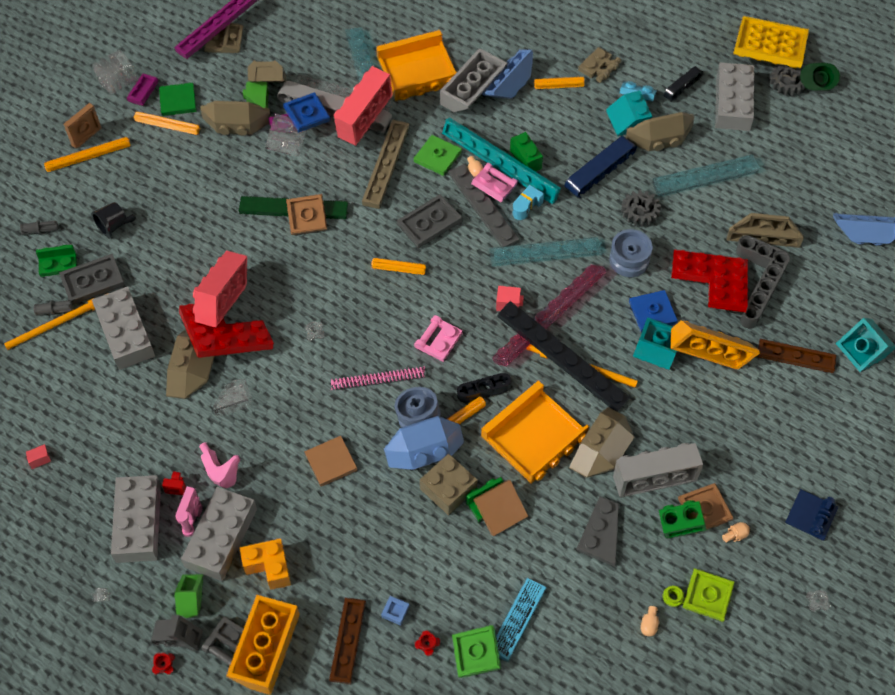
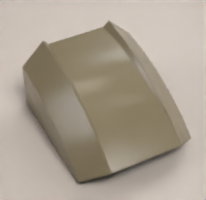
(266, 72)

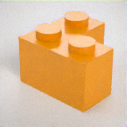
(267, 557)

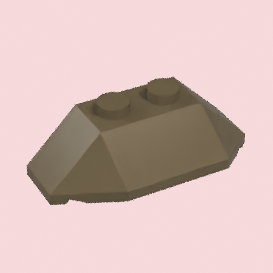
(235, 117)
(661, 131)
(767, 228)
(185, 370)
(603, 444)

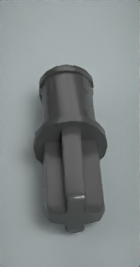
(38, 227)
(53, 307)

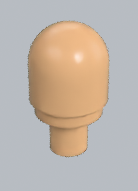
(474, 166)
(737, 532)
(650, 622)

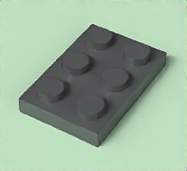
(429, 221)
(91, 279)

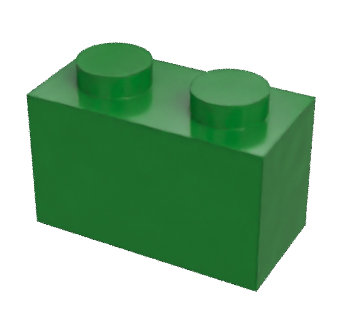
(526, 151)

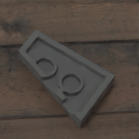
(601, 532)

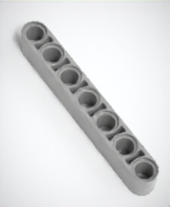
(331, 102)

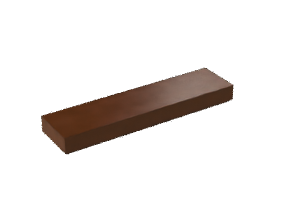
(797, 356)
(347, 641)

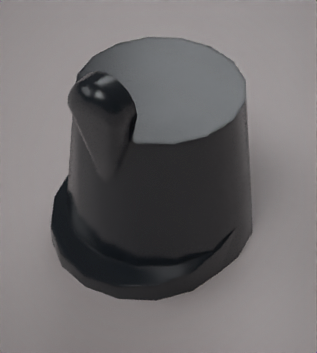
(110, 218)

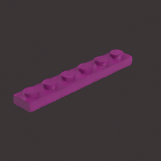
(212, 27)

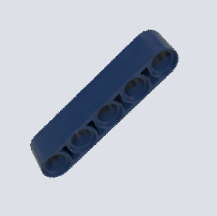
(599, 166)

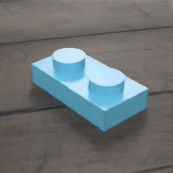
(647, 91)

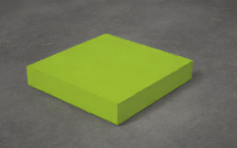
(708, 594)

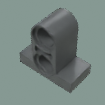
(176, 633)

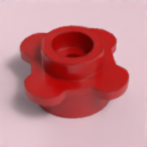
(427, 637)
(162, 657)

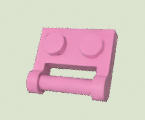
(491, 185)
(443, 342)
(188, 511)

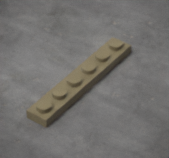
(385, 164)

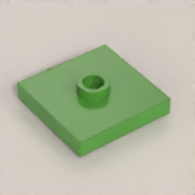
(437, 155)
(476, 651)

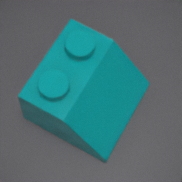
(628, 112)
(655, 344)
(865, 344)

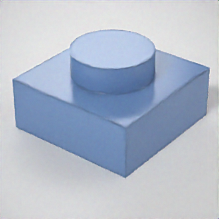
(395, 610)

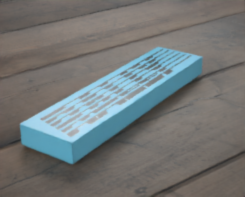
(518, 618)

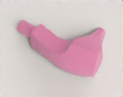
(222, 475)

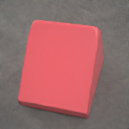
(38, 456)

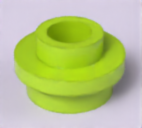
(673, 590)

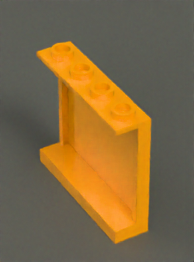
(416, 64)
(533, 433)

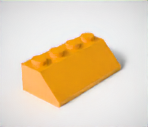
(711, 345)
(263, 644)

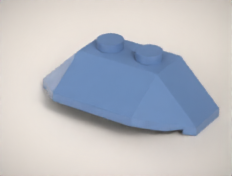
(512, 77)
(867, 228)
(423, 443)

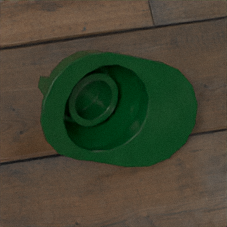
(819, 76)

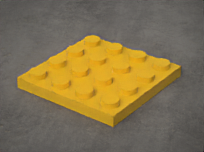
(771, 42)

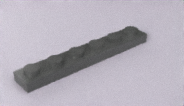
(484, 207)

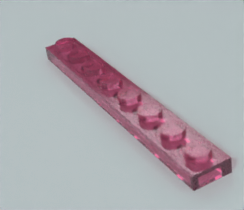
(552, 312)

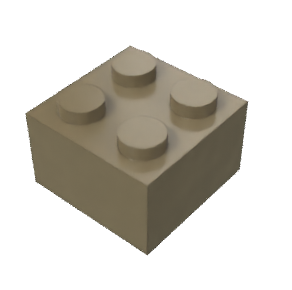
(448, 484)

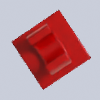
(174, 485)

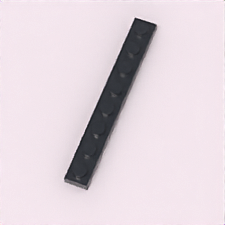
(563, 356)

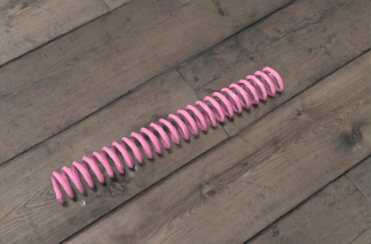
(378, 376)

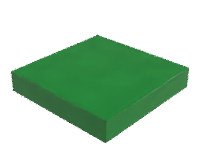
(177, 99)

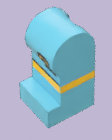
(526, 201)

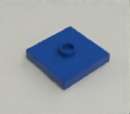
(306, 112)
(653, 306)

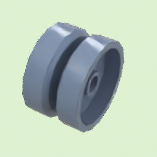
(630, 253)
(416, 405)

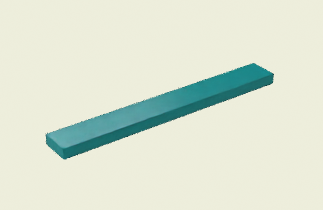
(500, 159)

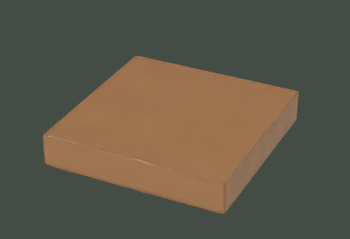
(82, 125)
(306, 214)
(330, 461)
(712, 503)
(500, 507)

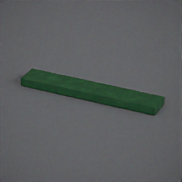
(278, 207)

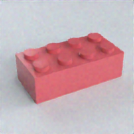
(363, 105)
(220, 288)

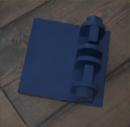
(812, 514)

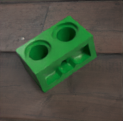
(683, 525)

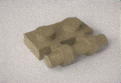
(595, 63)

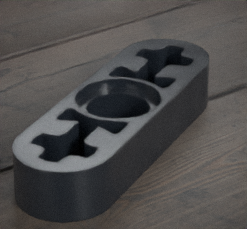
(683, 83)
(488, 381)

